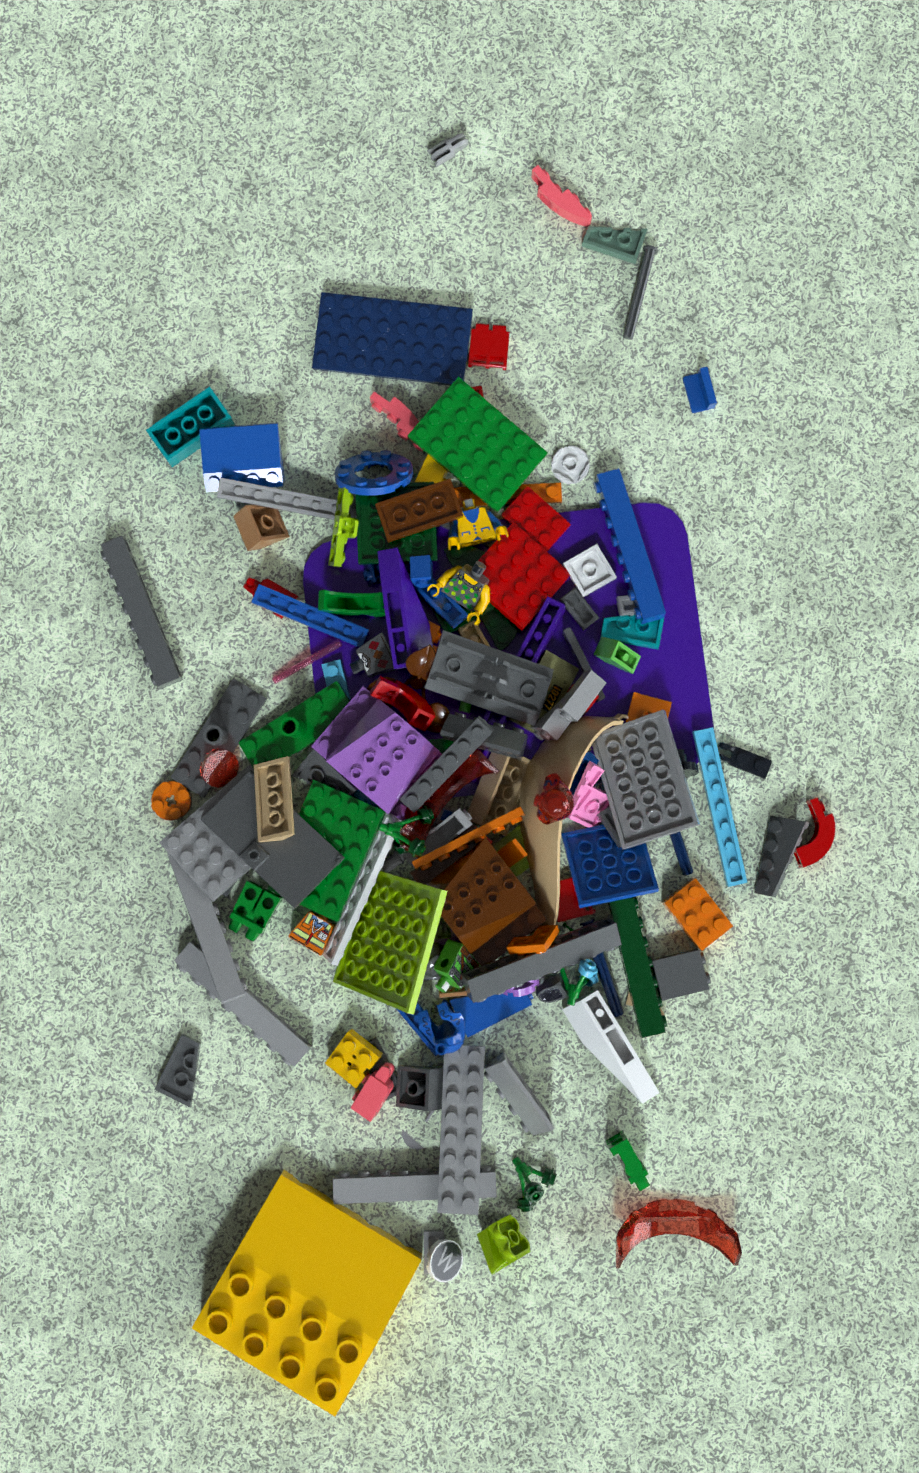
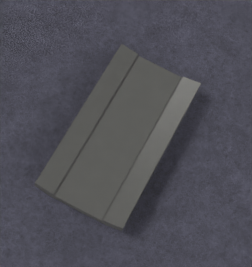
(489, 678)

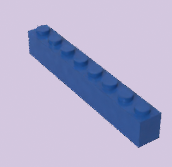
(630, 546)

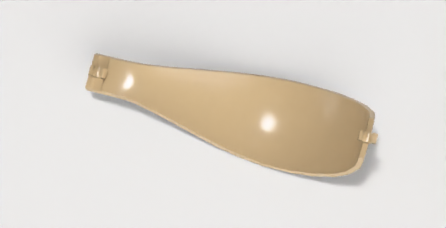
(541, 839)

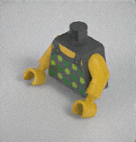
(467, 587)

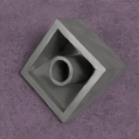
(419, 1087)

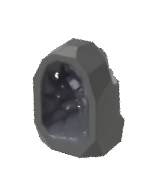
(552, 989)

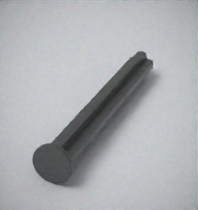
(639, 292)

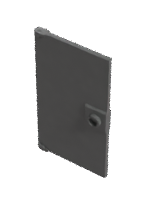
(288, 865)

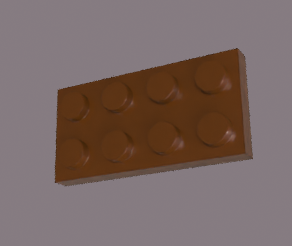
(419, 510)

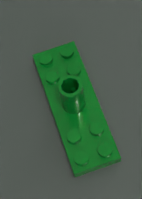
(311, 719)

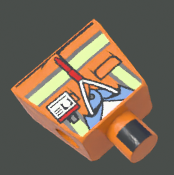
(313, 932)

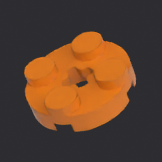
(176, 810)

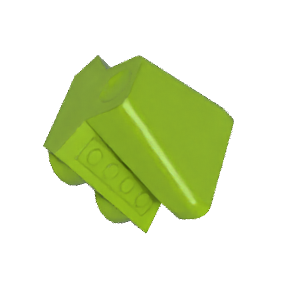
(503, 1243)

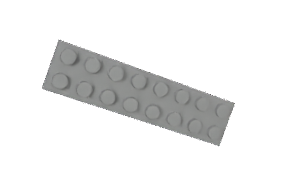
(461, 1131)

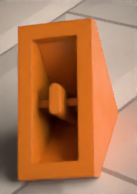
(512, 853)

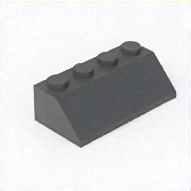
(501, 740)

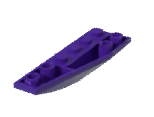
(404, 614)

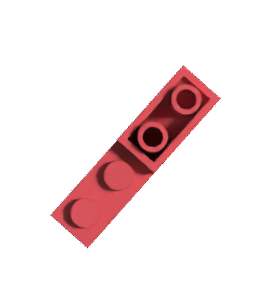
(565, 203)
(396, 412)

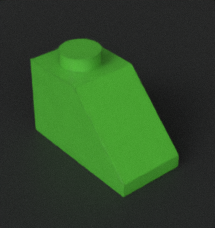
(617, 654)

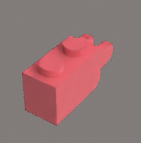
(374, 1092)

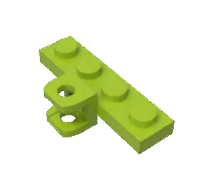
(343, 527)

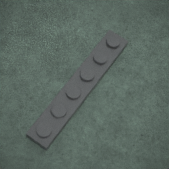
(446, 764)

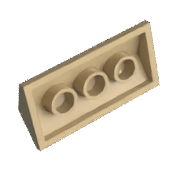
(274, 800)

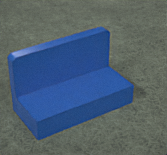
(700, 391)

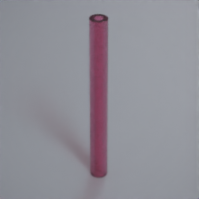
(307, 661)

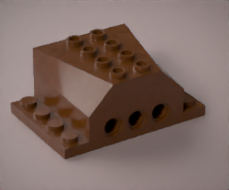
(483, 899)

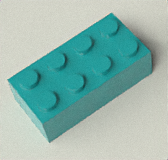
(179, 432)

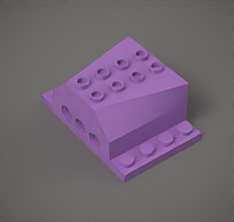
(376, 751)

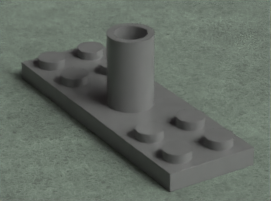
(232, 720)

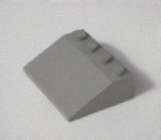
(519, 1095)

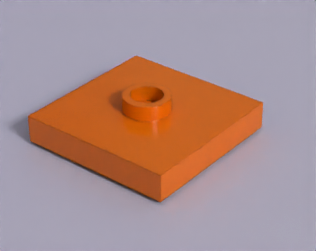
(644, 705)

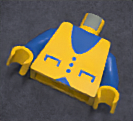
(475, 527)

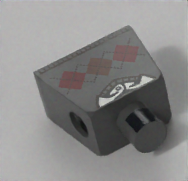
(374, 657)

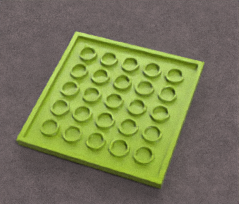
(392, 942)

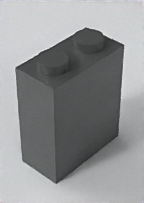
(681, 974)

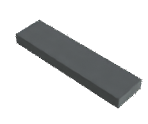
(579, 655)

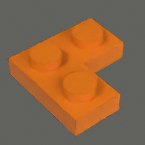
(537, 943)

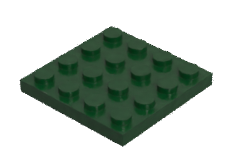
(372, 535)

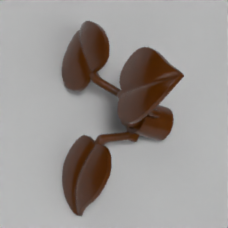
(419, 666)

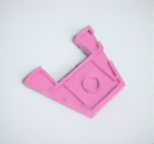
(589, 799)

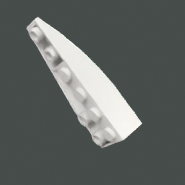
(608, 1043)

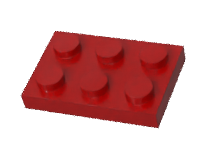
(536, 518)

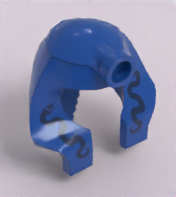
(445, 1037)

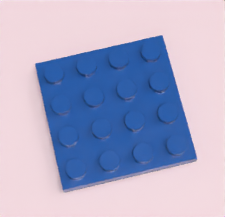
(603, 870)

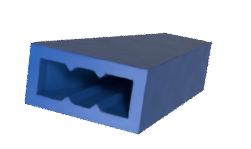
(484, 1014)

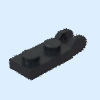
(746, 761)

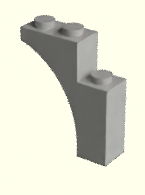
(570, 707)
(444, 833)

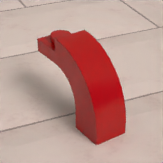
(822, 838)

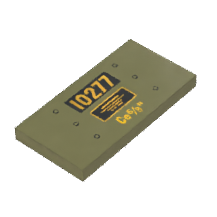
(560, 683)

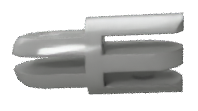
(447, 147)

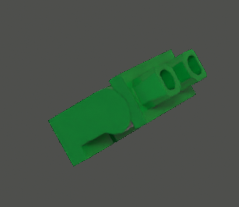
(249, 914)
(632, 1165)

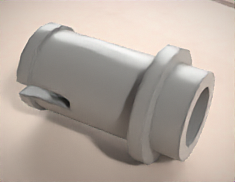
(393, 861)

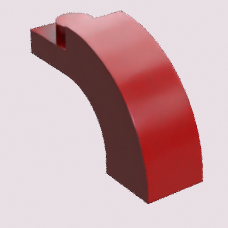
(406, 700)

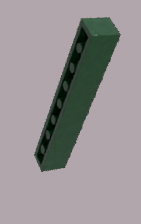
(637, 968)

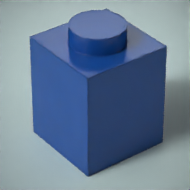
(421, 571)

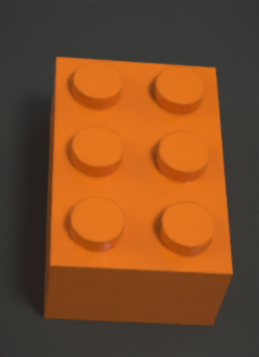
(697, 914)

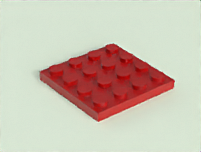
(521, 576)

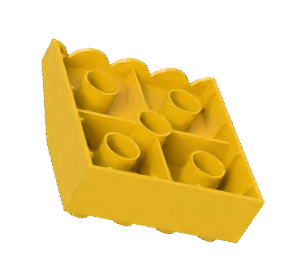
(308, 1293)

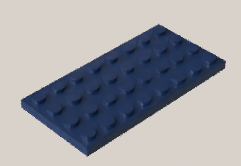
(392, 339)

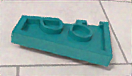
(630, 631)

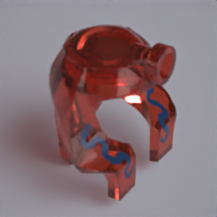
(555, 801)

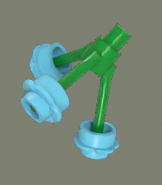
(588, 977)

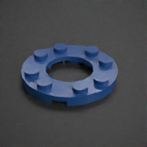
(400, 466)

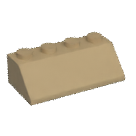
(498, 792)

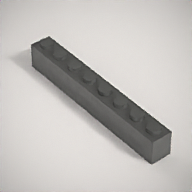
(141, 612)
(564, 951)

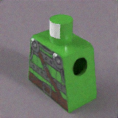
(452, 963)

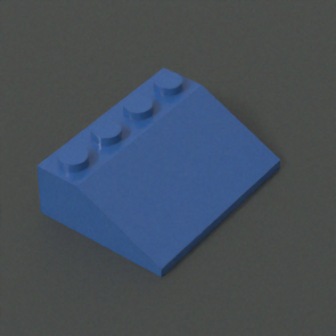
(242, 454)

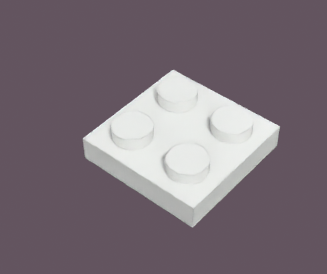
(589, 570)

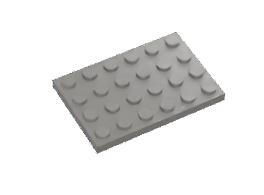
(644, 780)
(203, 853)

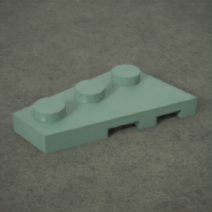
(620, 244)

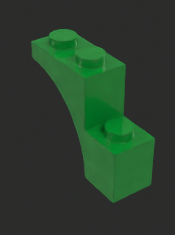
(351, 603)

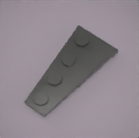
(778, 851)

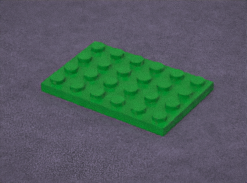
(477, 444)
(350, 829)

